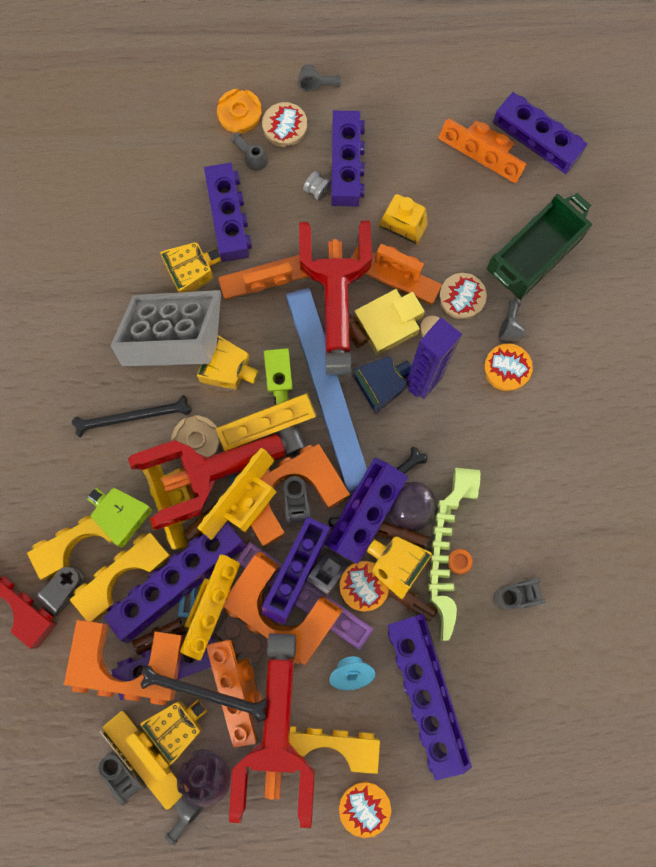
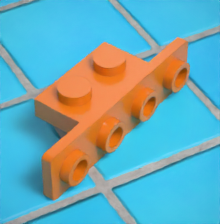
(485, 147)
(401, 273)
(261, 277)
(236, 680)

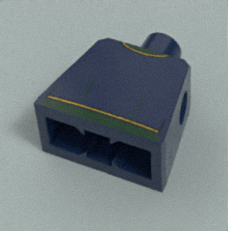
(381, 381)

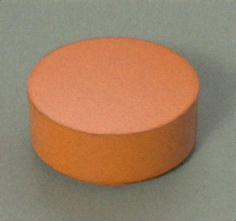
(460, 561)

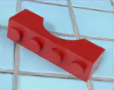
(30, 623)

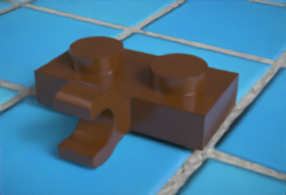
(243, 639)

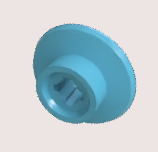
(351, 674)

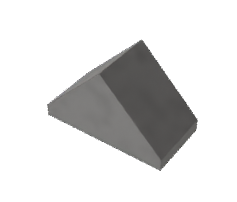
(327, 572)

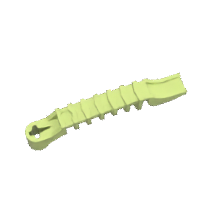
(464, 485)

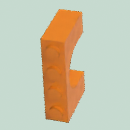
(310, 466)
(246, 603)
(88, 671)

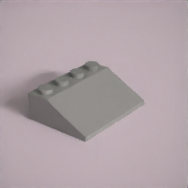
(168, 329)

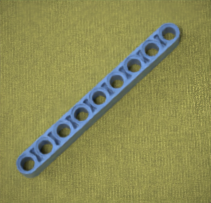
(327, 389)

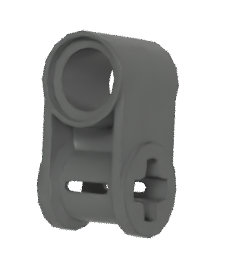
(296, 503)
(58, 591)
(523, 594)
(120, 779)

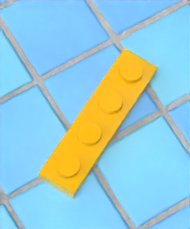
(265, 422)

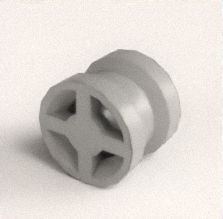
(317, 185)

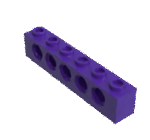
(432, 358)
(169, 595)
(456, 759)

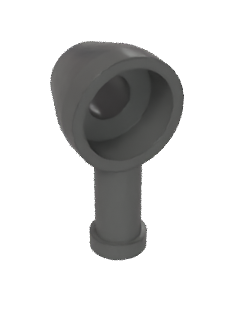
(311, 80)
(253, 162)
(511, 329)
(187, 814)

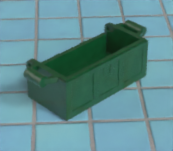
(541, 245)

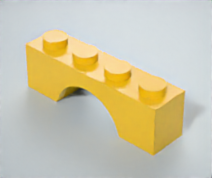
(55, 554)
(96, 597)
(359, 751)

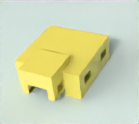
(390, 320)

